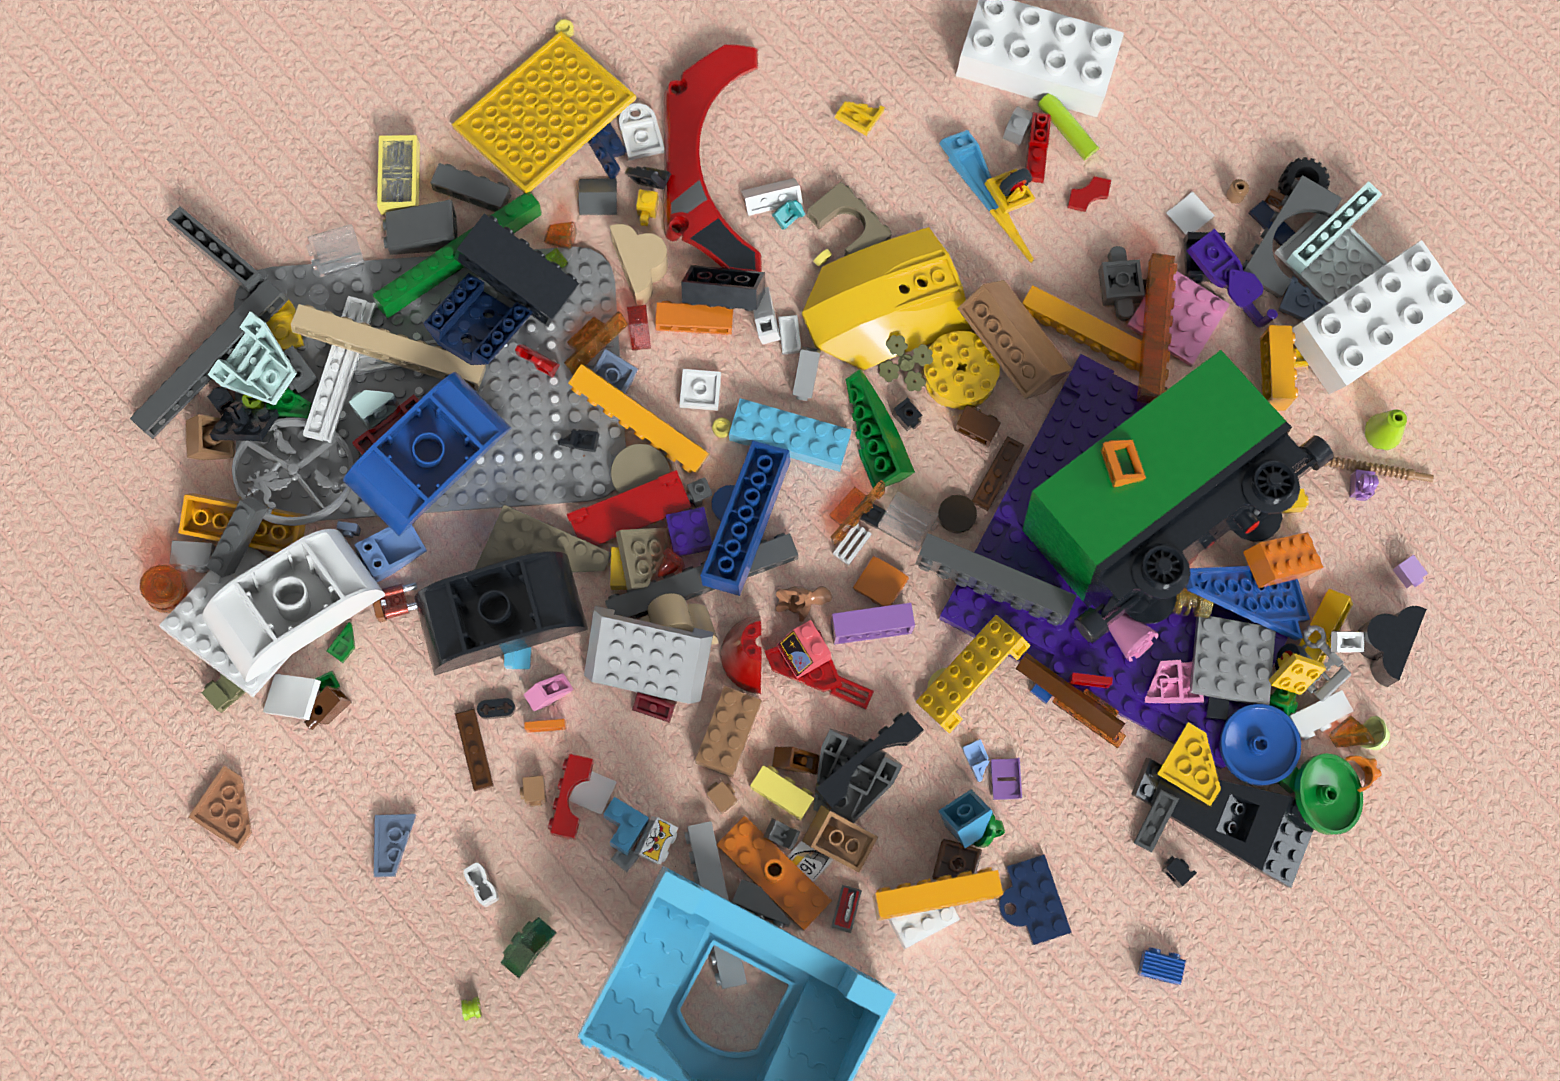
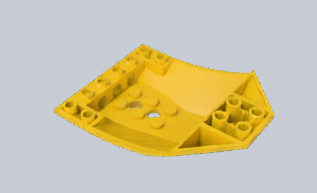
(860, 303)

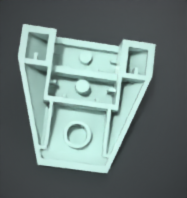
(256, 364)

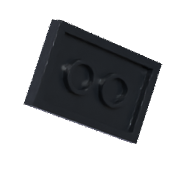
(244, 424)

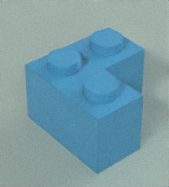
(630, 824)

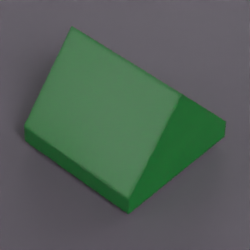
(328, 679)

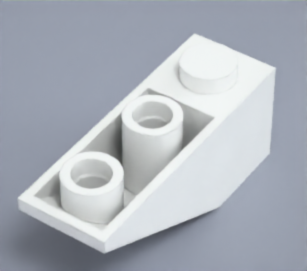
(766, 319)

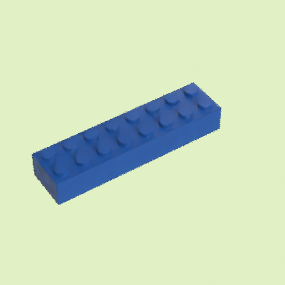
(745, 518)

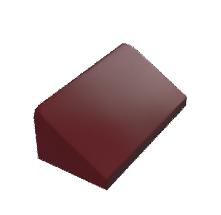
(654, 706)

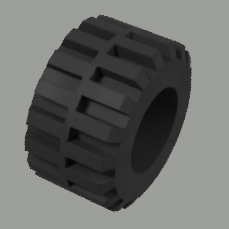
(1306, 168)

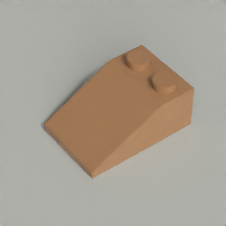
(839, 839)

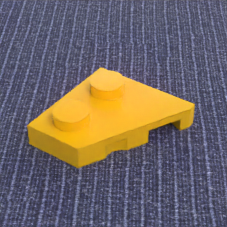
(859, 116)

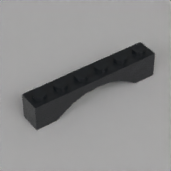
(901, 733)

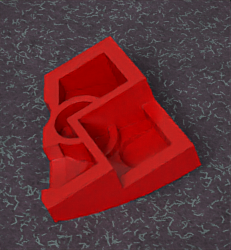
(540, 361)

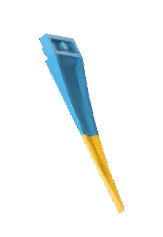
(970, 164)

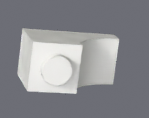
(1347, 641)

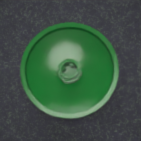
(1328, 794)

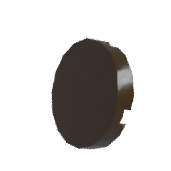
(957, 513)

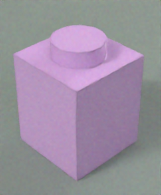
(1410, 572)

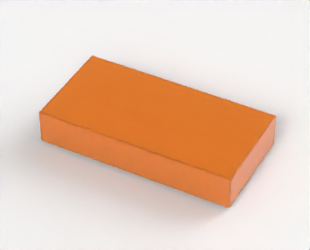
(546, 725)

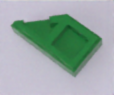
(343, 644)

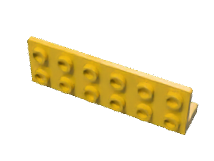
(970, 671)

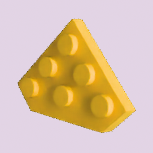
(1192, 765)

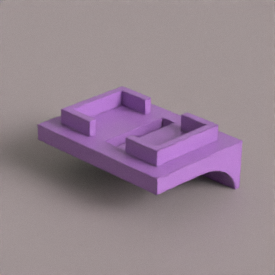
(1006, 789)

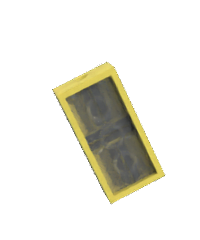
(398, 172)

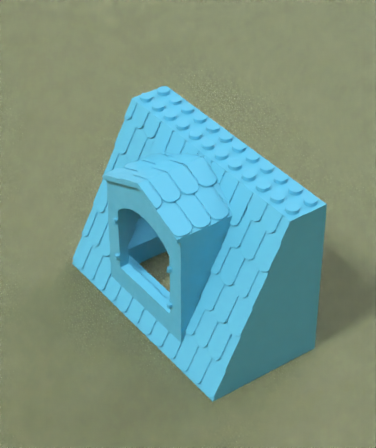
(813, 1035)

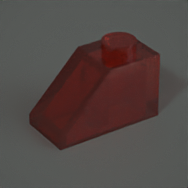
(639, 327)

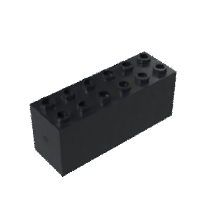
(516, 269)

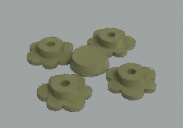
(906, 363)

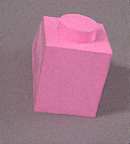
(548, 691)

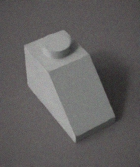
(1017, 125)

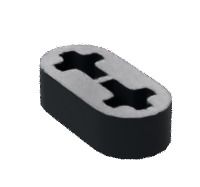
(496, 703)

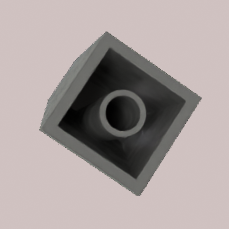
(420, 228)

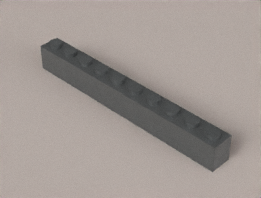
(193, 374)
(689, 582)

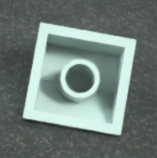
(373, 406)

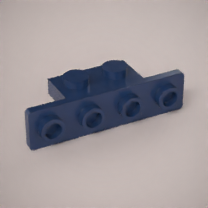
(606, 147)

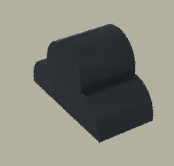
(1389, 642)

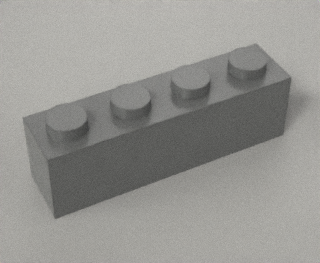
(470, 188)
(237, 537)

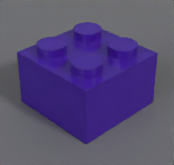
(689, 532)

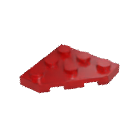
(821, 678)

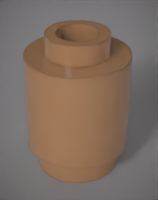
(1237, 191)

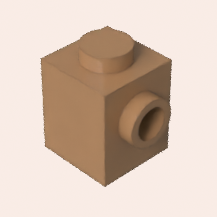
(533, 790)
(721, 796)

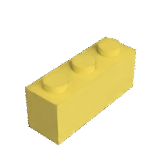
(782, 792)

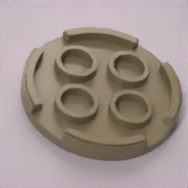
(637, 466)

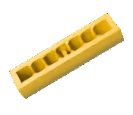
(1330, 617)

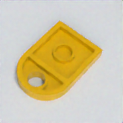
(281, 327)

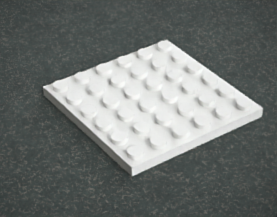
(189, 629)

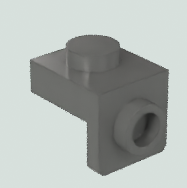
(698, 491)
(781, 834)

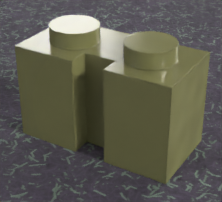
(222, 693)

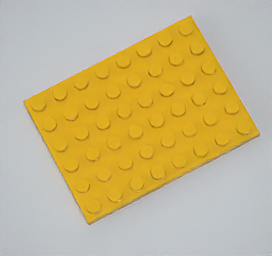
(543, 112)

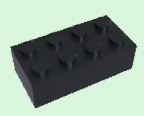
(723, 287)

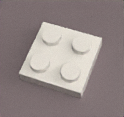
(700, 389)

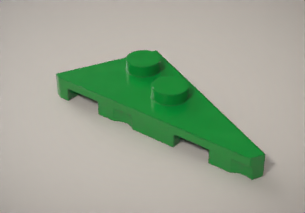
(291, 406)

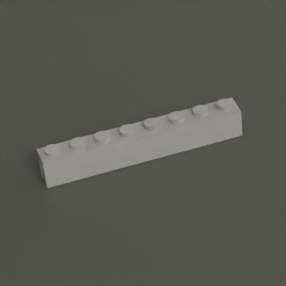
(710, 876)

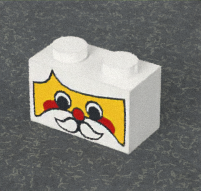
(656, 840)

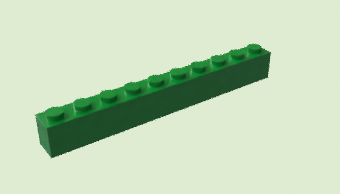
(442, 263)

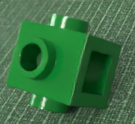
(1284, 701)

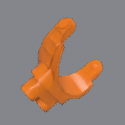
(1369, 768)

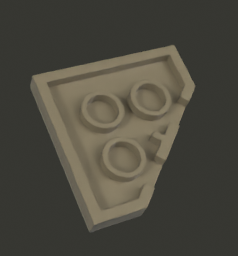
(642, 554)

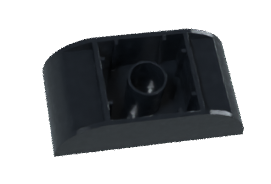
(499, 610)

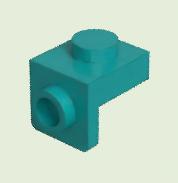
(788, 213)

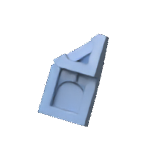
(976, 757)

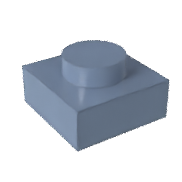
(348, 529)

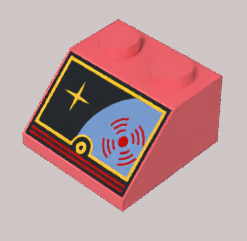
(804, 649)

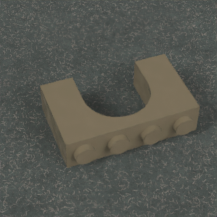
(842, 201)

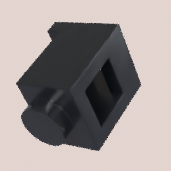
(219, 397)
(907, 422)
(1178, 871)

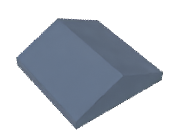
(615, 370)

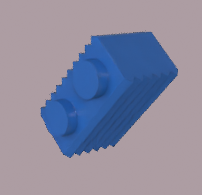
(1162, 967)

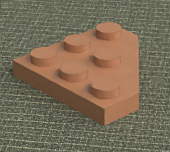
(225, 809)

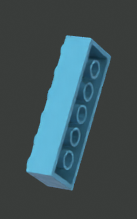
(803, 436)

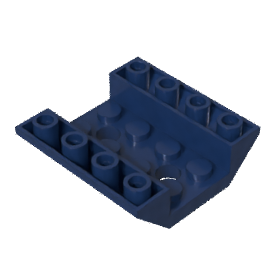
(463, 317)

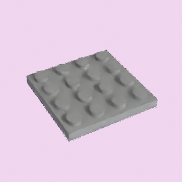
(1232, 660)

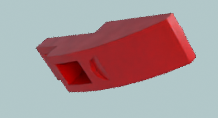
(1038, 146)

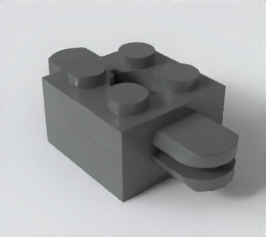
(1121, 283)

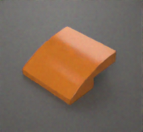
(880, 582)

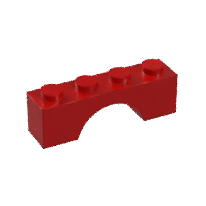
(369, 437)
(577, 770)

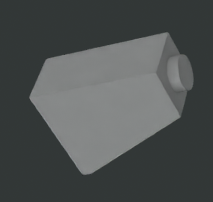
(806, 373)

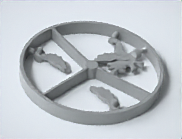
(265, 485)

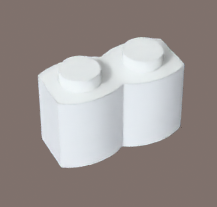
(479, 879)

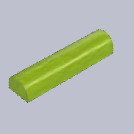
(1068, 126)

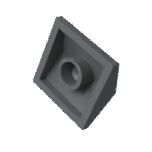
(597, 196)

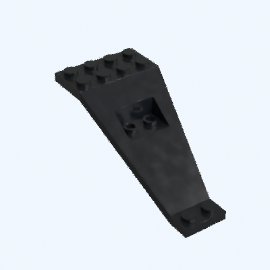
(1263, 831)

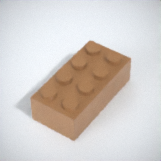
(728, 731)

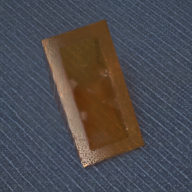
(561, 234)
(1351, 733)

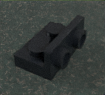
(649, 176)

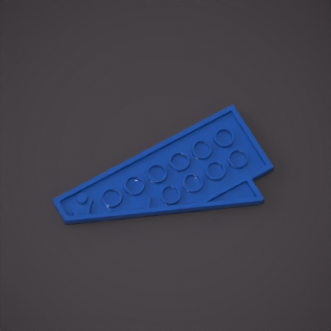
(1234, 588)

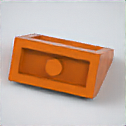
(1117, 478)

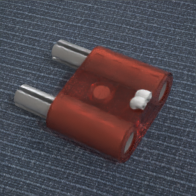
(395, 601)

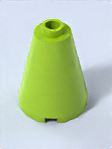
(1386, 429)

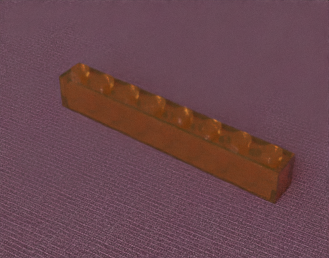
(1156, 327)

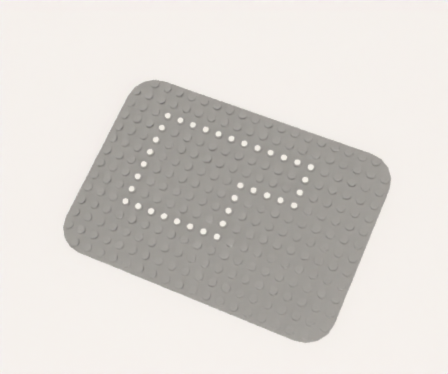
(526, 463)

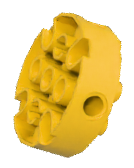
(958, 388)

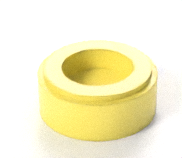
(565, 26)
(822, 257)
(721, 427)

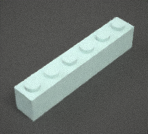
(1334, 228)

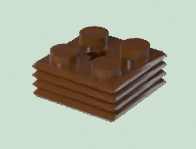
(949, 852)

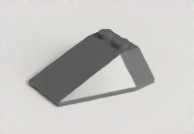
(868, 781)

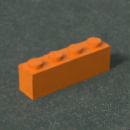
(693, 318)

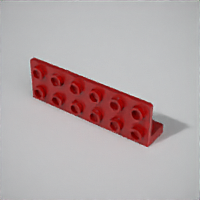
(630, 509)

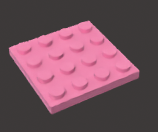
(1194, 318)

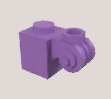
(1363, 484)

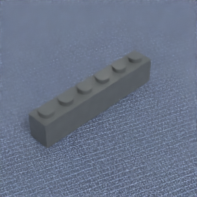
(215, 250)

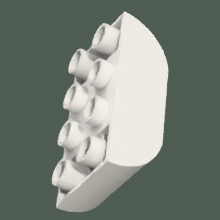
(289, 601)

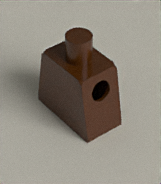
(327, 707)

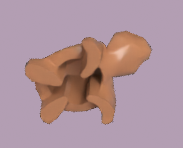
(800, 599)

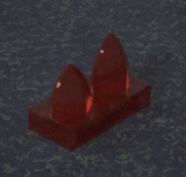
(670, 563)

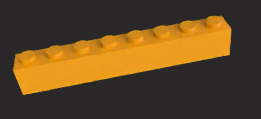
(1083, 327)
(638, 418)

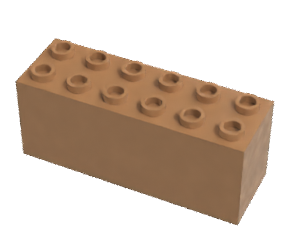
(1014, 338)

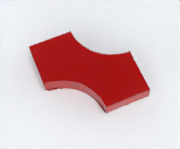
(1096, 190)

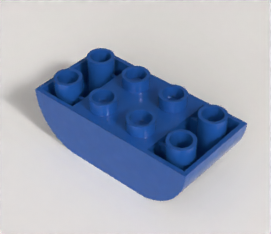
(426, 452)

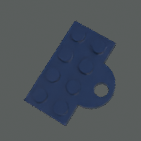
(1035, 901)

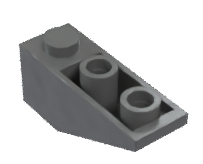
(754, 899)

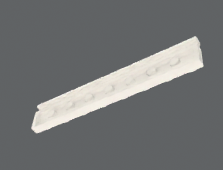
(336, 378)

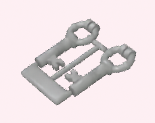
(1339, 678)

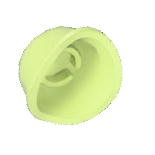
(1379, 732)

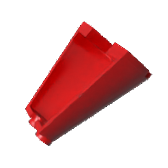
(742, 656)

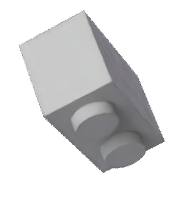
(191, 555)

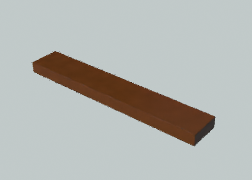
(1070, 696)

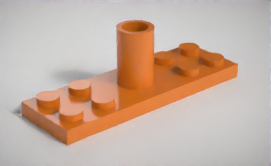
(791, 889)

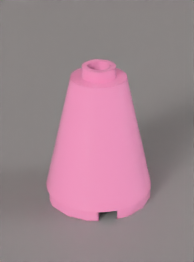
(1132, 636)

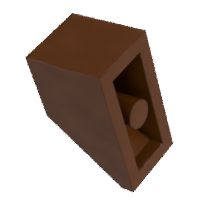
(795, 760)

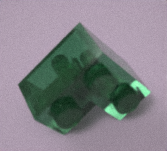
(527, 946)

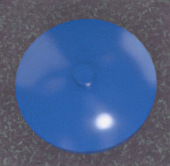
(1260, 744)

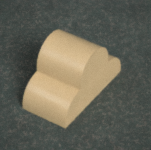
(641, 259)
(674, 612)

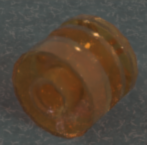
(160, 578)

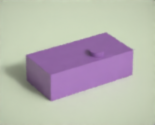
(872, 623)

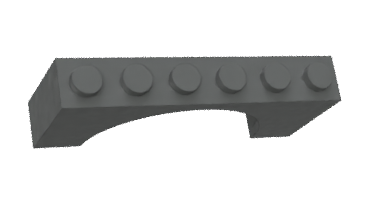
(1305, 198)

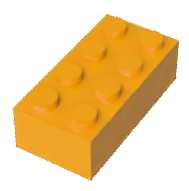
(1278, 366)

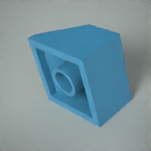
(966, 817)

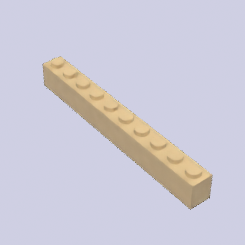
(383, 345)

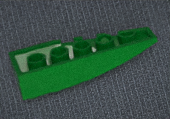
(879, 440)

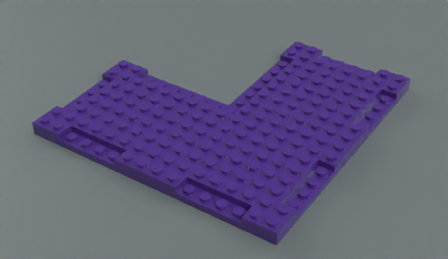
(1084, 413)

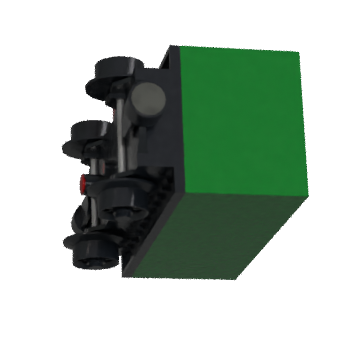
(1211, 466)

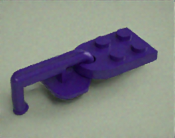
(1226, 271)

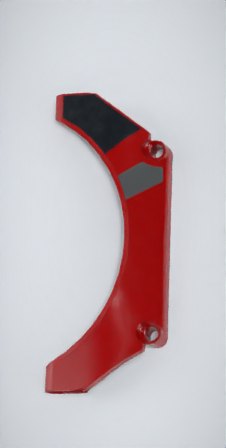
(685, 194)

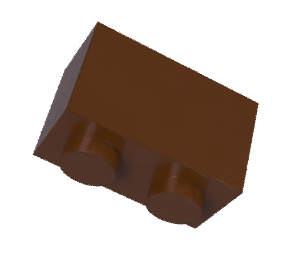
(978, 425)

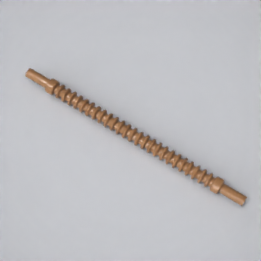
(1408, 474)

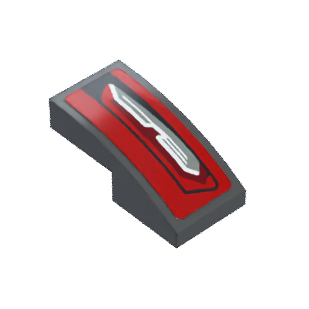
(846, 909)

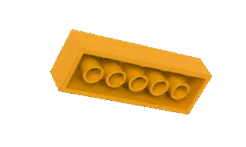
(209, 516)
(937, 895)

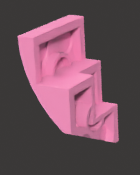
(1172, 684)

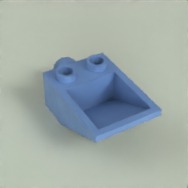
(389, 550)

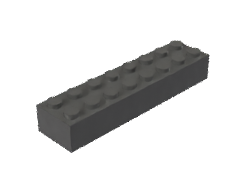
(995, 580)

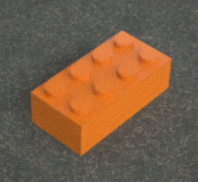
(1283, 559)

